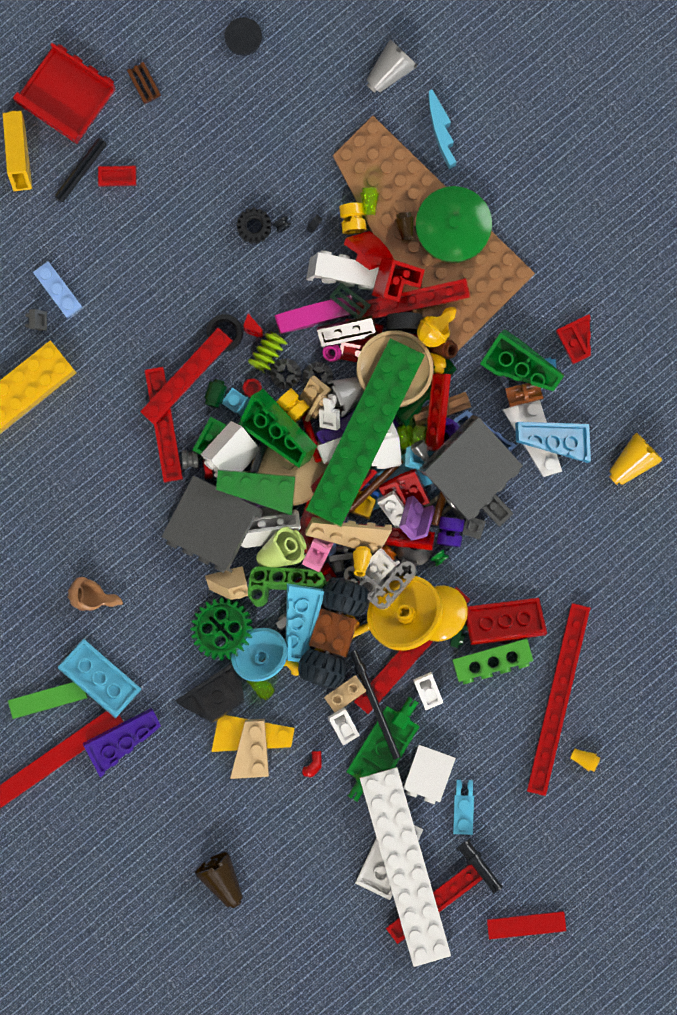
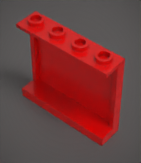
(65, 93)

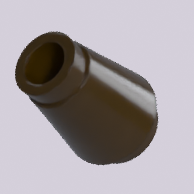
(405, 225)

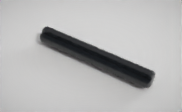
(80, 170)

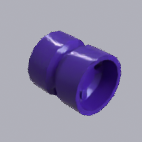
(450, 525)

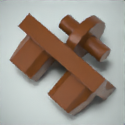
(523, 394)

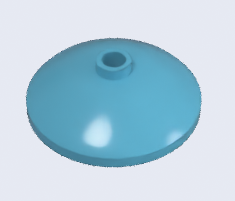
(263, 645)

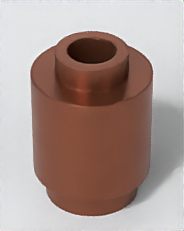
(447, 350)

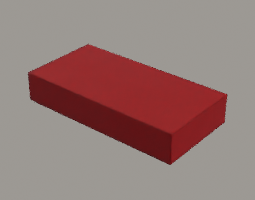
(117, 176)

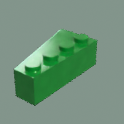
(276, 429)

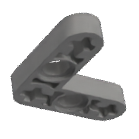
(379, 591)

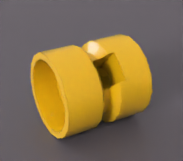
(352, 215)
(292, 406)

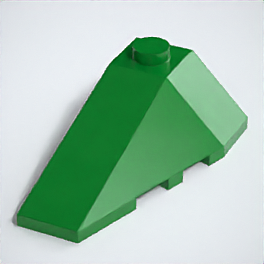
(518, 361)

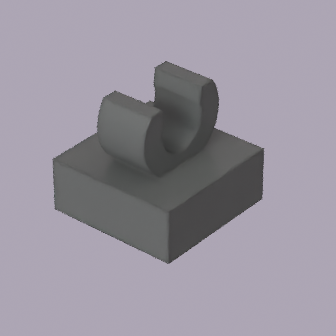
(37, 320)
(473, 528)

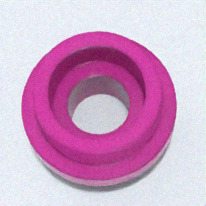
(328, 356)

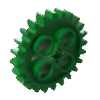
(233, 617)

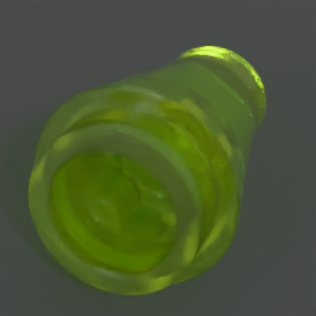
(369, 199)
(262, 689)

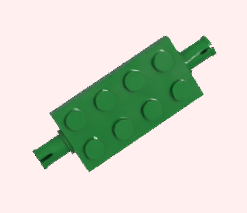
(375, 753)

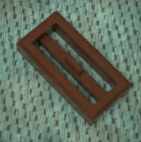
(137, 69)

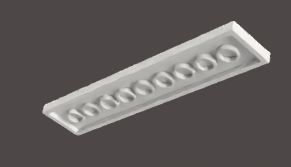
(405, 866)

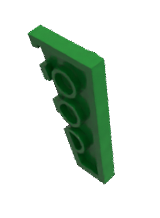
(261, 488)

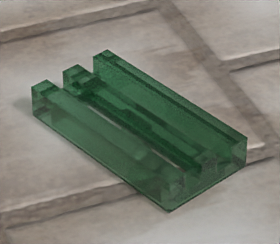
(354, 295)

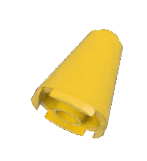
(634, 460)

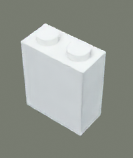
(230, 450)
(428, 774)

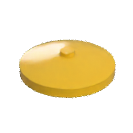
(410, 618)

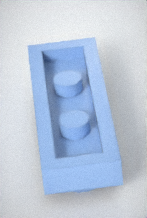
(57, 289)

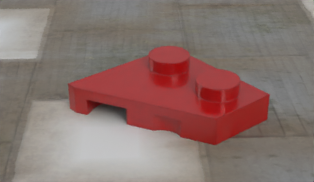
(576, 339)

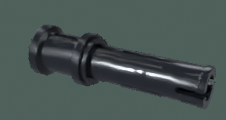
(474, 858)

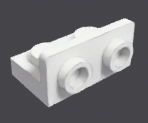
(379, 568)

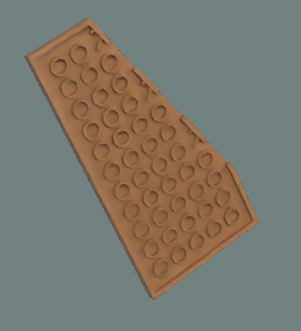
(382, 162)

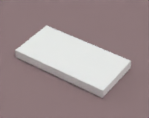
(373, 873)

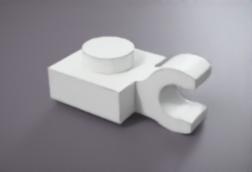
(328, 415)

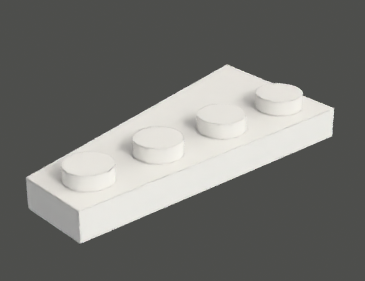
(532, 412)

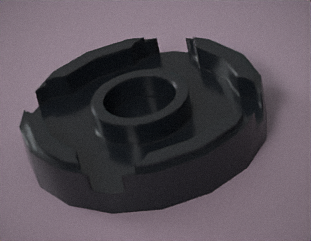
(243, 36)

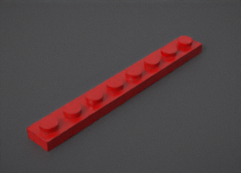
(394, 671)

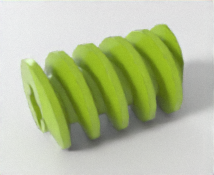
(267, 351)

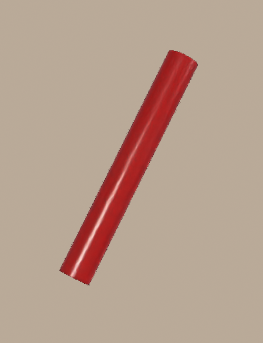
(309, 431)

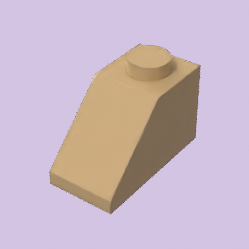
(229, 584)

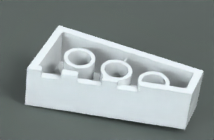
(341, 269)

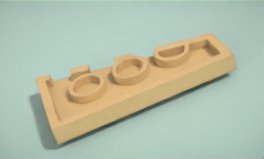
(350, 533)

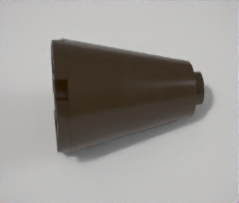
(221, 879)

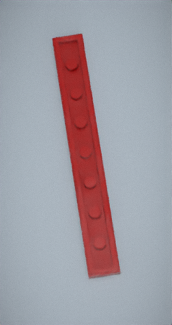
(55, 758)

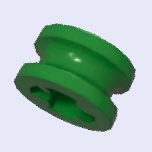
(439, 557)

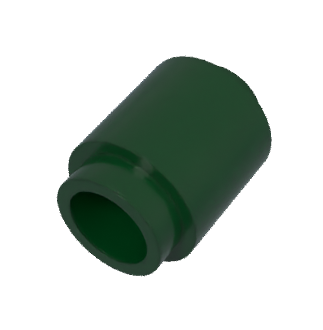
(215, 393)

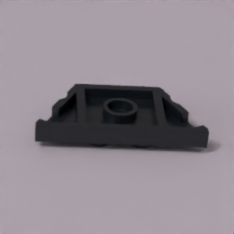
(215, 695)

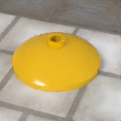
(454, 613)

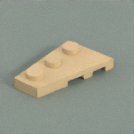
(252, 751)

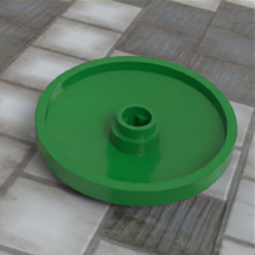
(453, 224)

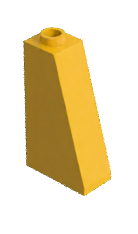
(17, 151)

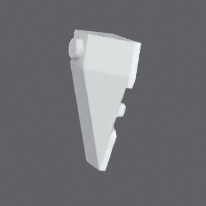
(387, 456)

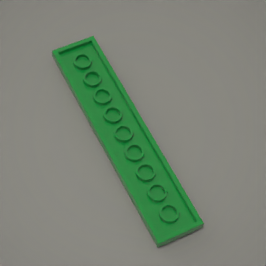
(365, 432)

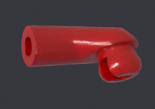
(314, 767)

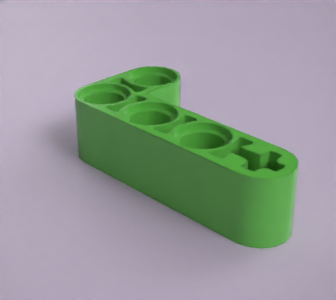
(289, 575)

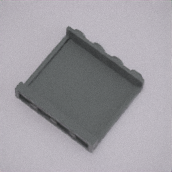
(471, 467)
(210, 524)

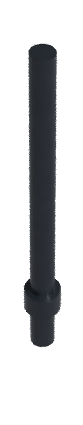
(361, 670)

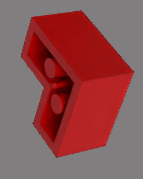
(393, 276)

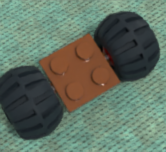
(333, 633)

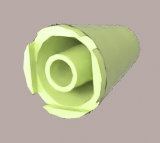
(282, 549)

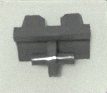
(337, 560)

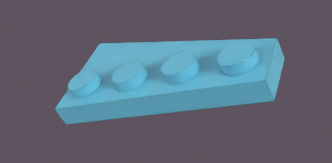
(301, 616)

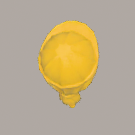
(435, 330)

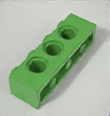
(520, 648)

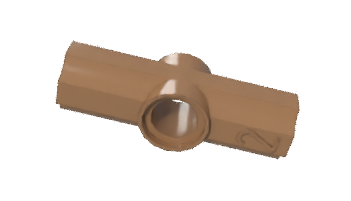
(455, 404)

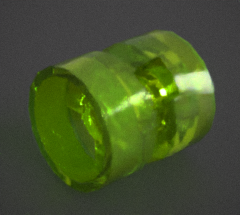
(410, 435)

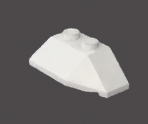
(267, 525)

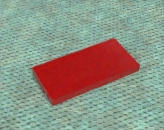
(505, 621)

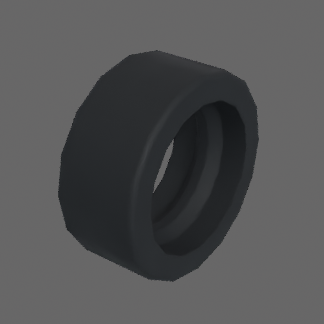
(226, 318)
(403, 321)

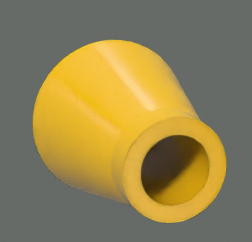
(361, 560)
(586, 759)

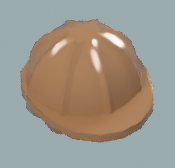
(89, 596)

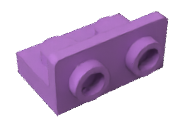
(416, 519)

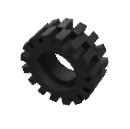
(246, 217)

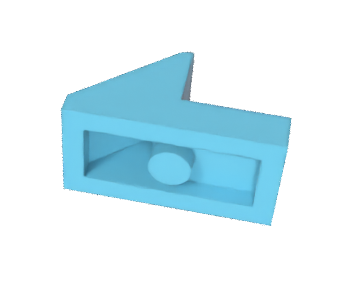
(236, 402)

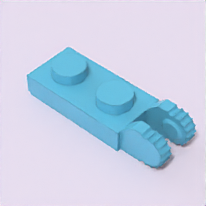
(463, 810)

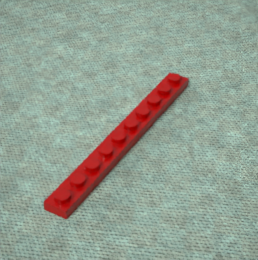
(558, 699)

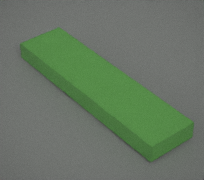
(46, 699)

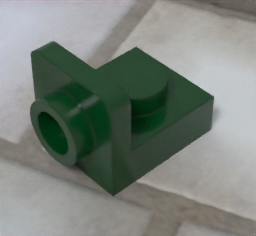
(458, 638)

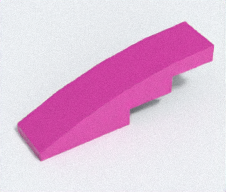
(311, 315)

